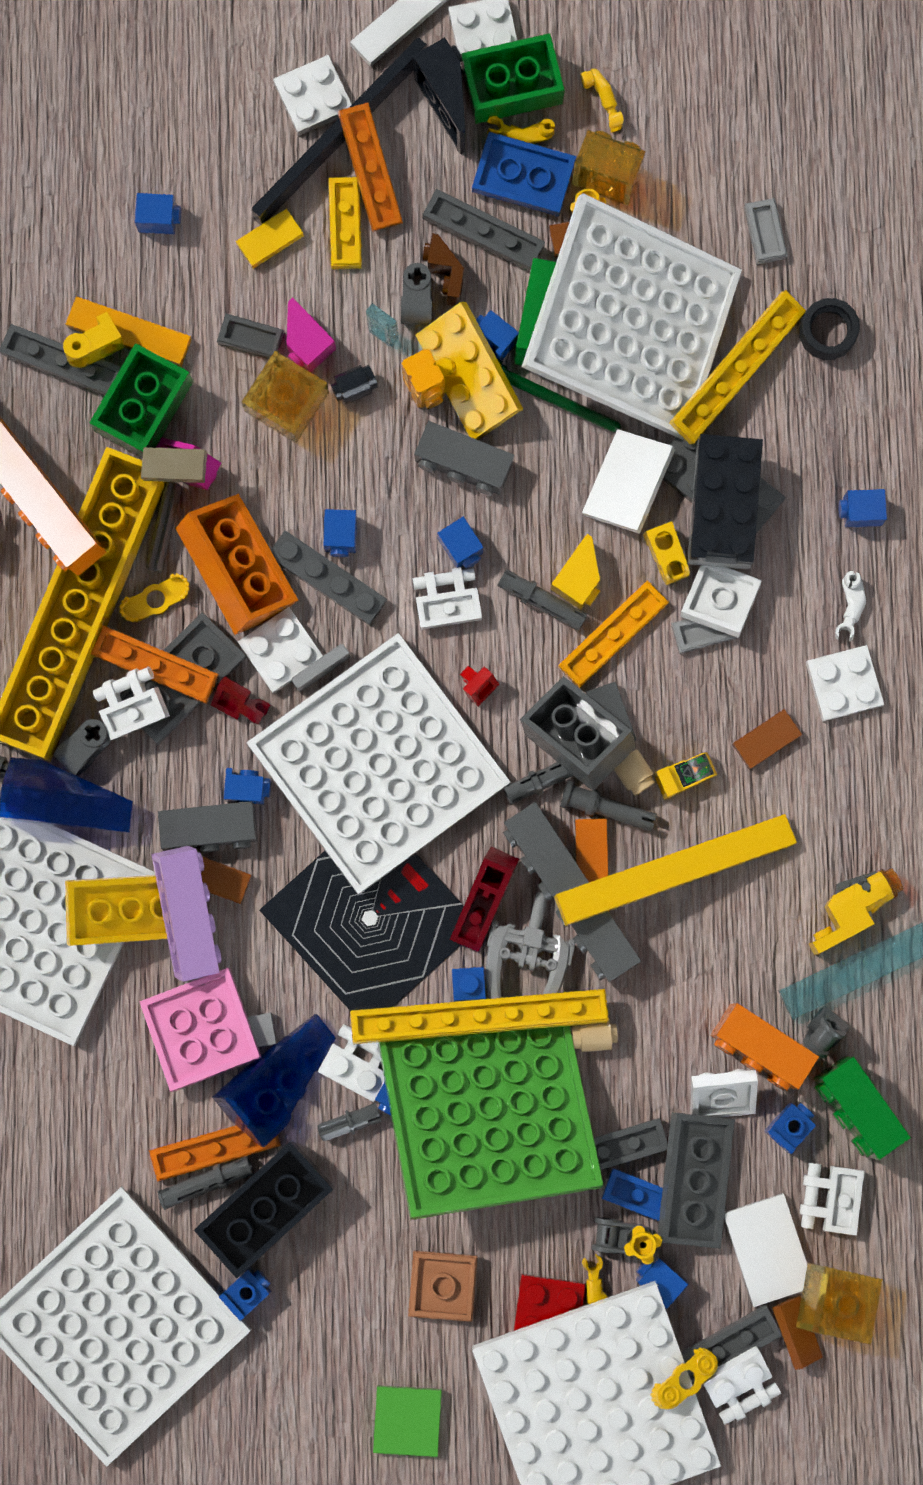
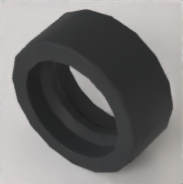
(837, 307)

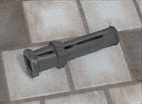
(592, 803)

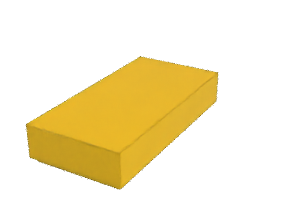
(269, 238)

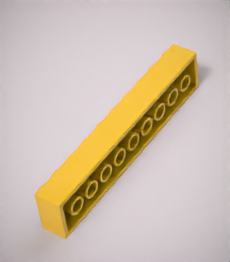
(76, 608)

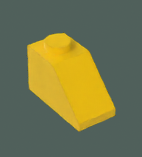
(579, 576)

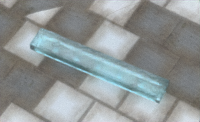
(853, 972)

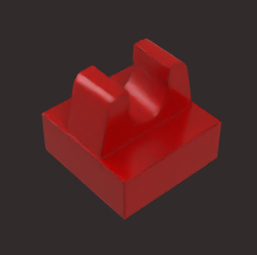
(478, 684)

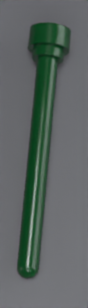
(560, 401)

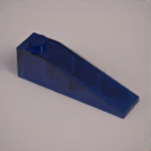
(51, 796)
(269, 1088)

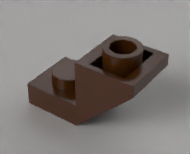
(443, 261)

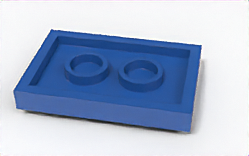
(523, 174)

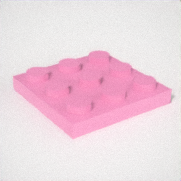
(200, 1030)

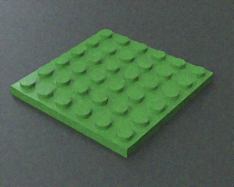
(488, 1119)

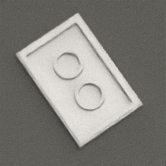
(628, 481)
(767, 1249)

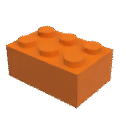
(763, 1047)

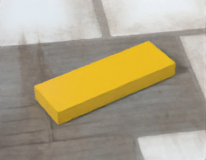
(345, 223)

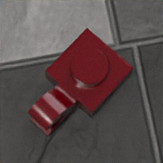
(235, 701)

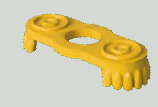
(137, 608)
(671, 1394)

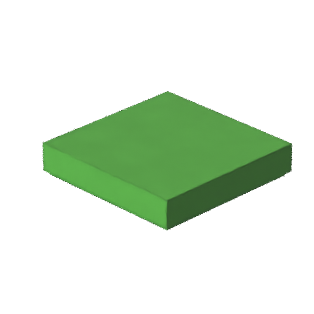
(407, 1421)

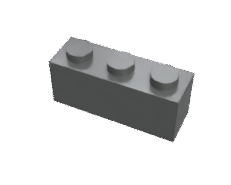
(463, 459)
(208, 827)

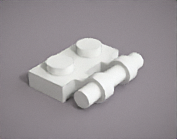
(447, 607)
(133, 713)
(351, 1070)
(842, 1200)
(738, 1377)

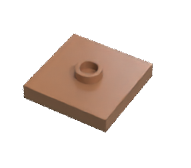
(442, 1285)

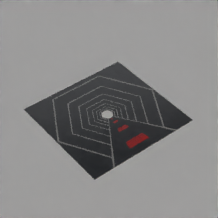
(369, 943)

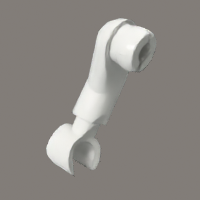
(856, 602)

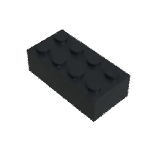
(264, 1209)

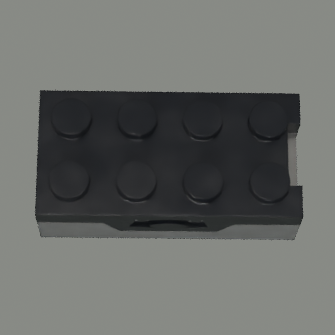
(725, 501)

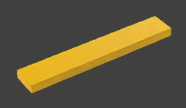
(737, 367)

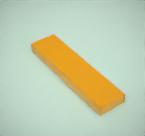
(156, 338)
(613, 634)

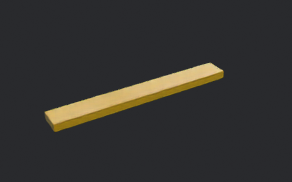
(674, 870)
(478, 1016)

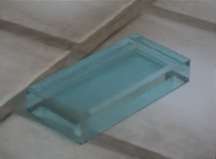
(382, 325)

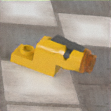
(851, 905)

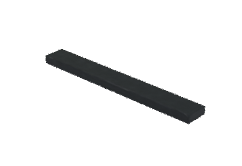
(334, 136)

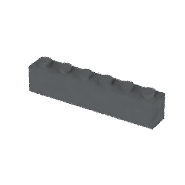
(559, 873)

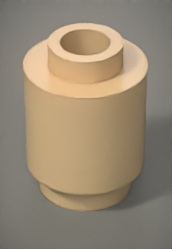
(635, 773)
(594, 1036)

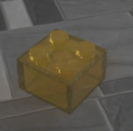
(608, 166)
(285, 396)
(839, 1303)

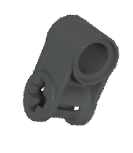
(416, 299)
(80, 749)
(824, 1032)
(619, 1235)

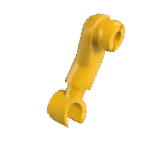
(604, 89)
(532, 134)
(594, 1282)

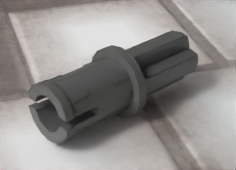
(349, 1122)

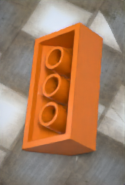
(236, 563)

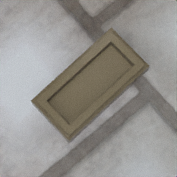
(174, 465)

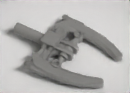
(531, 942)

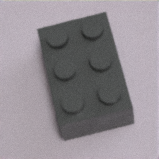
(578, 733)

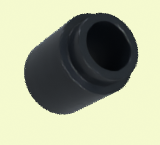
(354, 384)

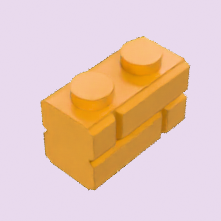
(423, 379)

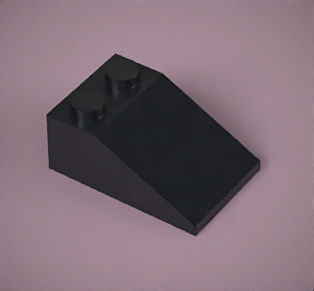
(440, 80)

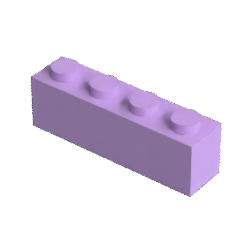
(186, 913)

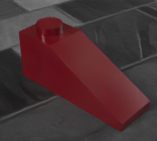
(484, 898)

